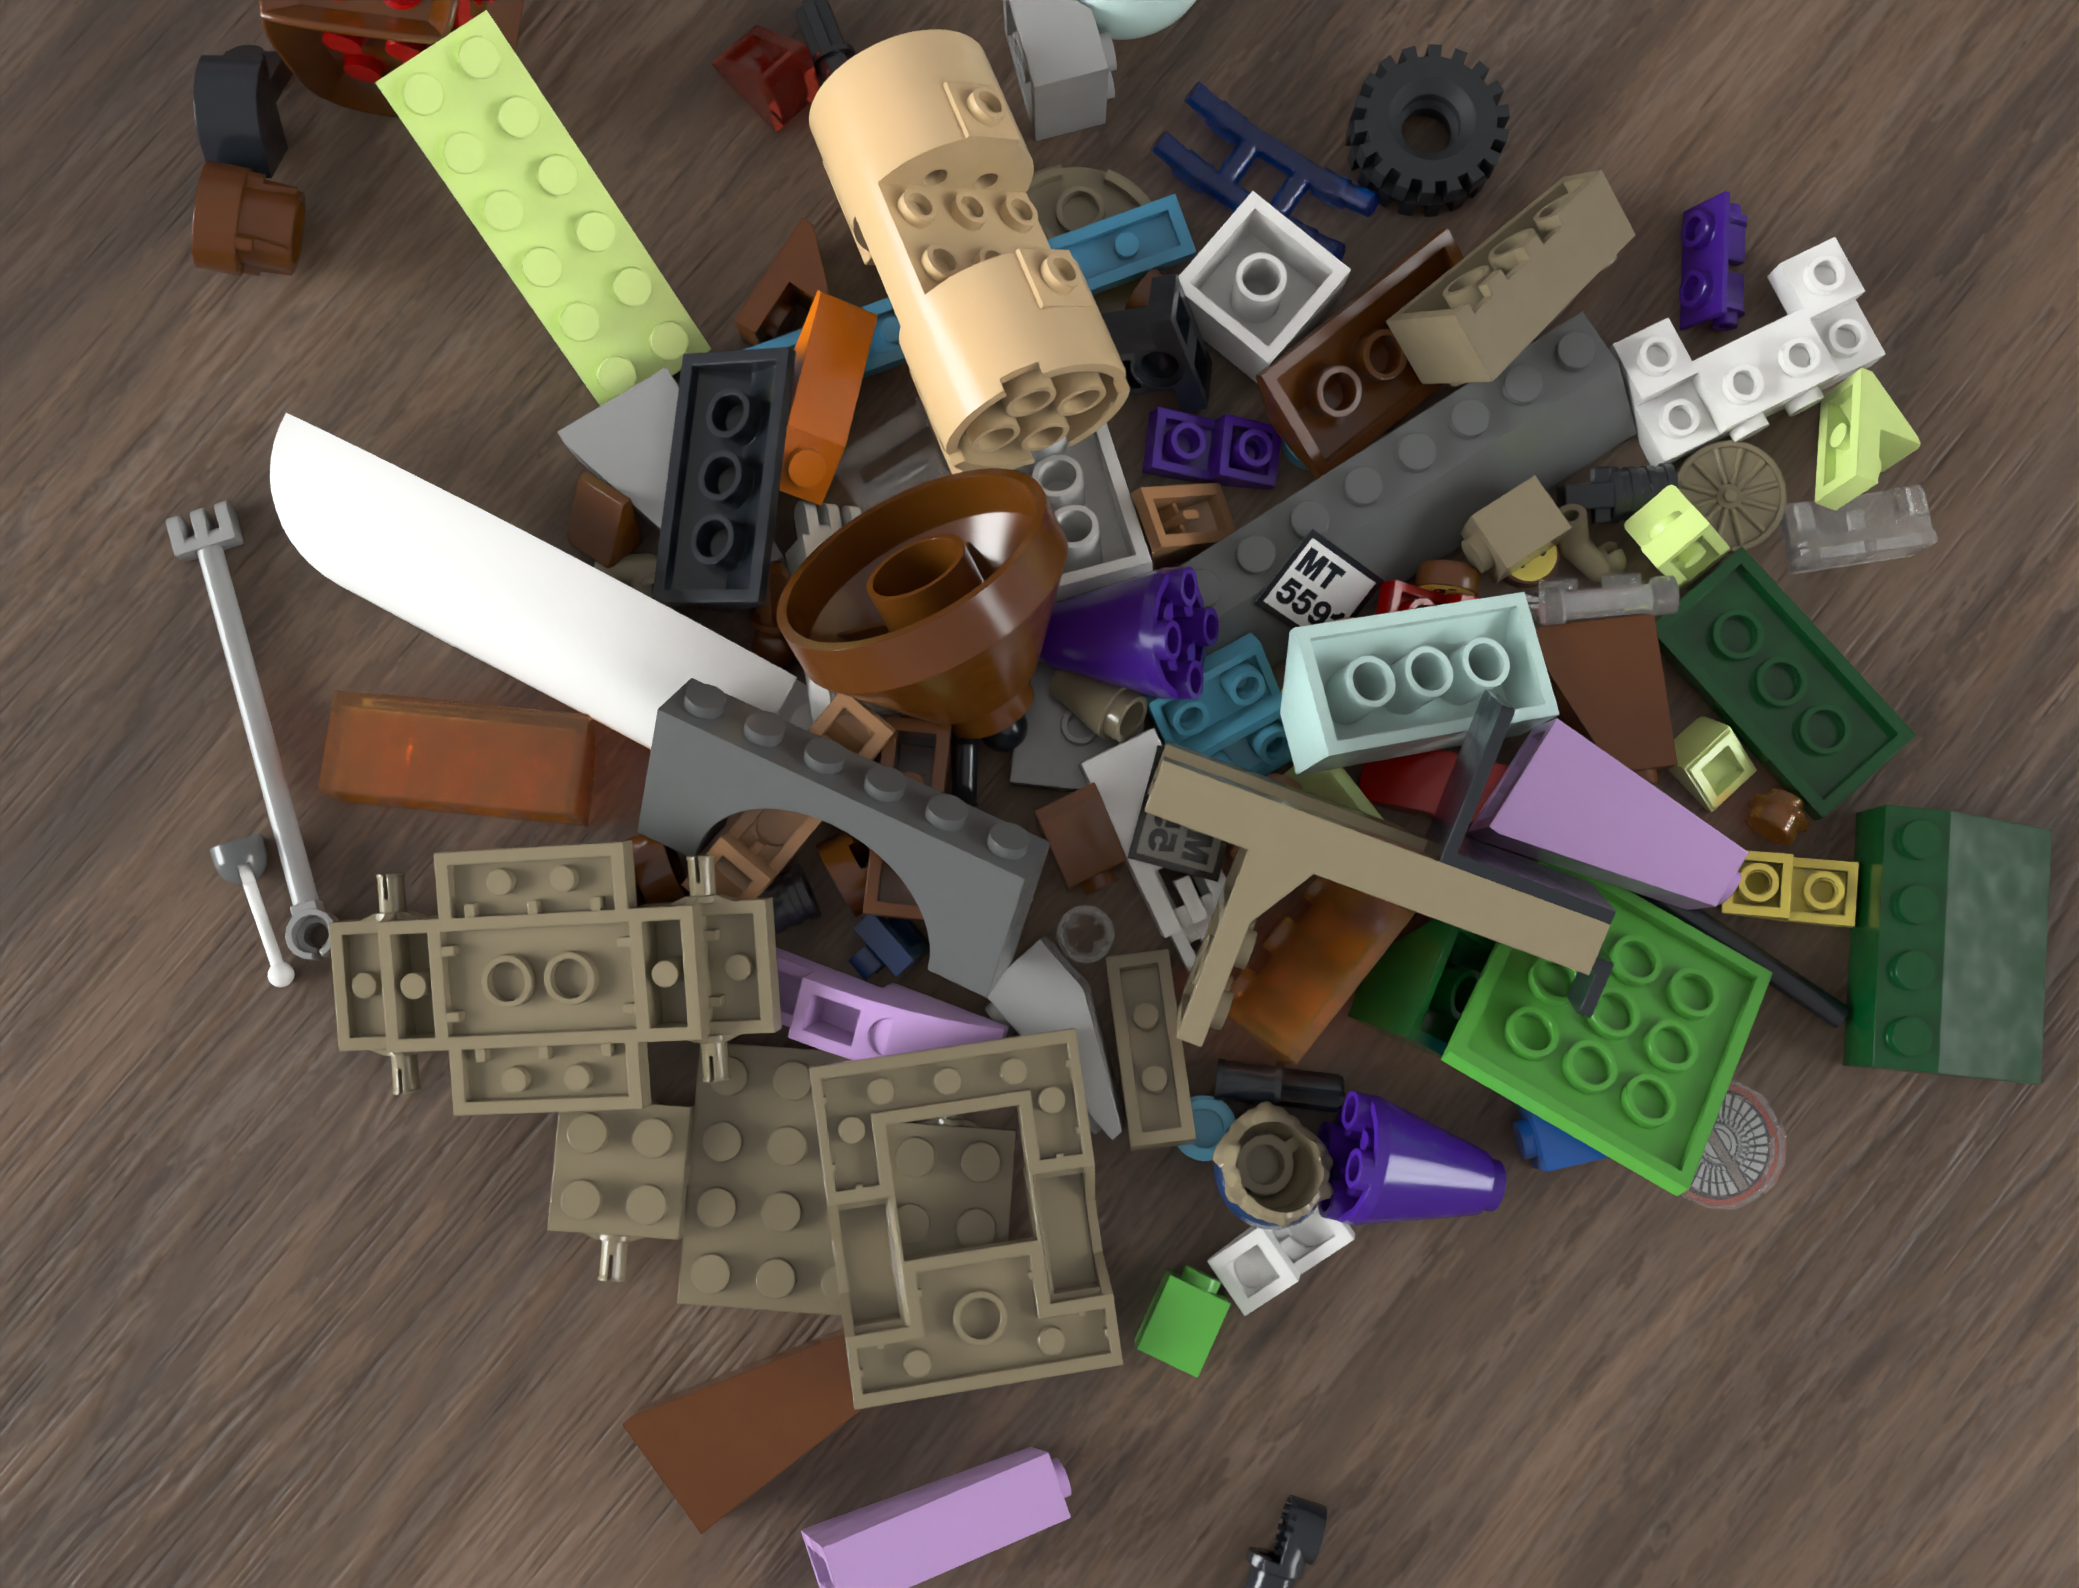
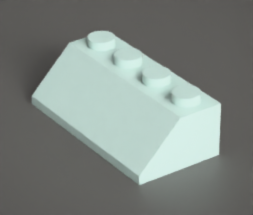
(1409, 680)

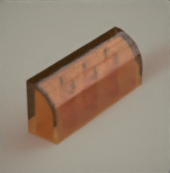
(459, 758)

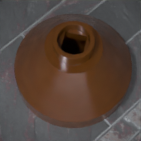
(933, 601)

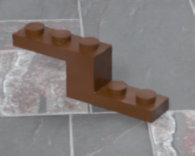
(923, 754)

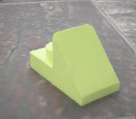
(1858, 439)
(1676, 537)

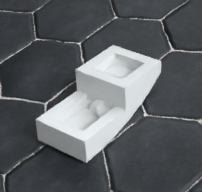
(1269, 1261)

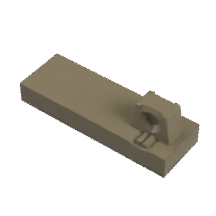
(1148, 1050)

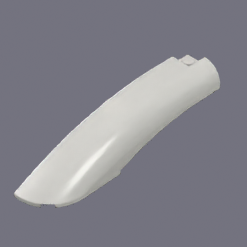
(504, 590)

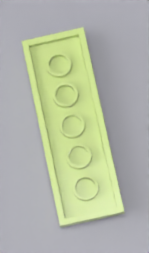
(541, 209)

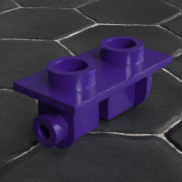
(1710, 242)

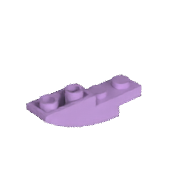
(867, 1020)

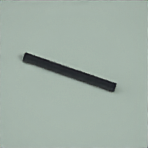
(1783, 977)

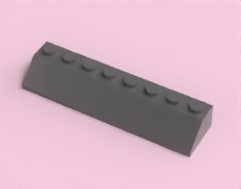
(1422, 482)

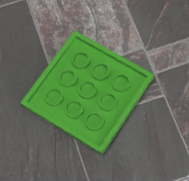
(1650, 1060)

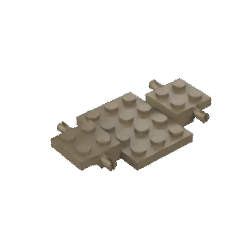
(552, 977)
(749, 1186)

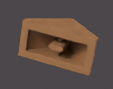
(1181, 520)

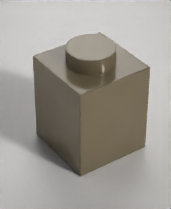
(1513, 530)

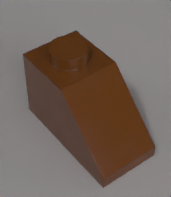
(1081, 840)

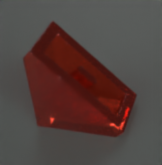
(770, 74)

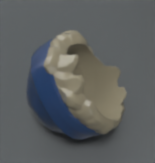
(1271, 1168)

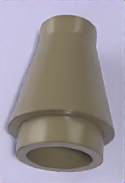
(1103, 707)

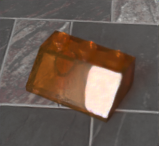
(1313, 967)

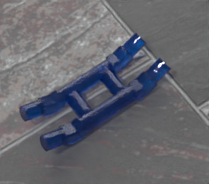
(1254, 143)

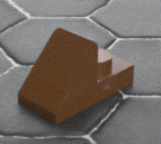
(789, 281)

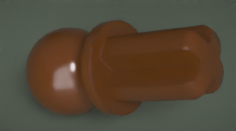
(768, 640)

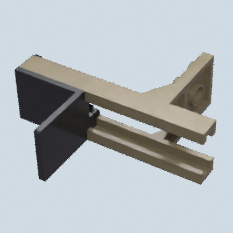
(1443, 874)

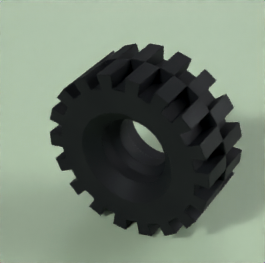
(1433, 89)

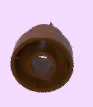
(246, 222)

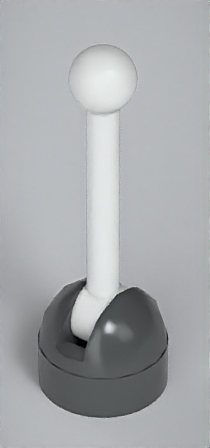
(244, 863)

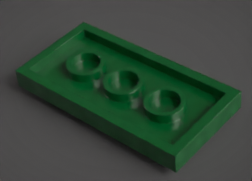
(1780, 684)

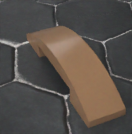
(769, 838)

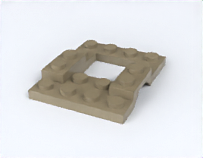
(977, 1310)

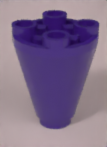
(1136, 634)
(1403, 1167)

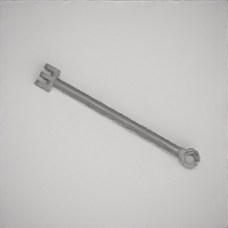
(209, 546)

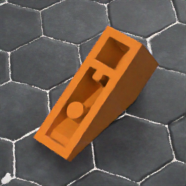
(824, 393)

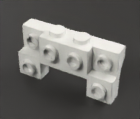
(1733, 389)

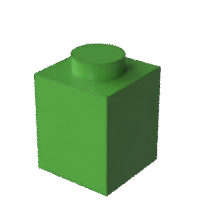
(1183, 1319)

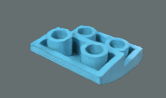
(1236, 713)

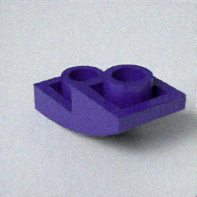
(1211, 450)

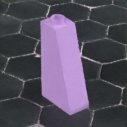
(1602, 820)
(940, 1523)

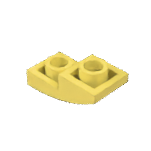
(1795, 890)

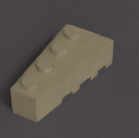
(1512, 283)

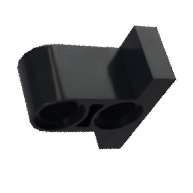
(1163, 345)

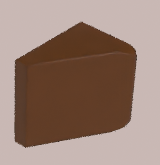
(602, 522)

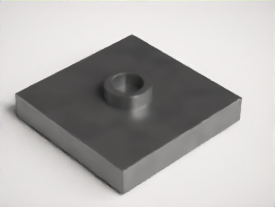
(1054, 741)

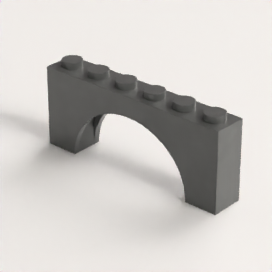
(958, 862)

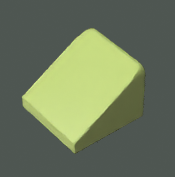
(1710, 762)

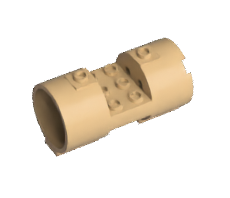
(939, 202)

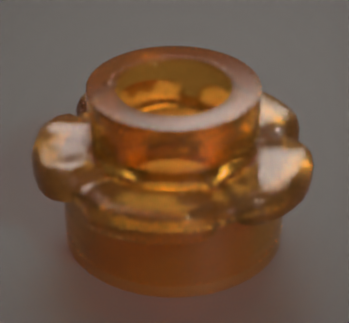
(1777, 816)

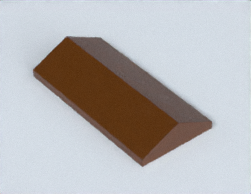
(1350, 373)

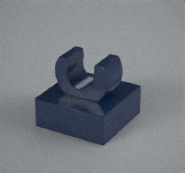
(889, 944)

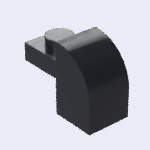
(238, 107)

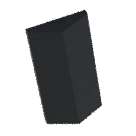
(724, 479)

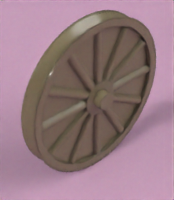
(1735, 491)

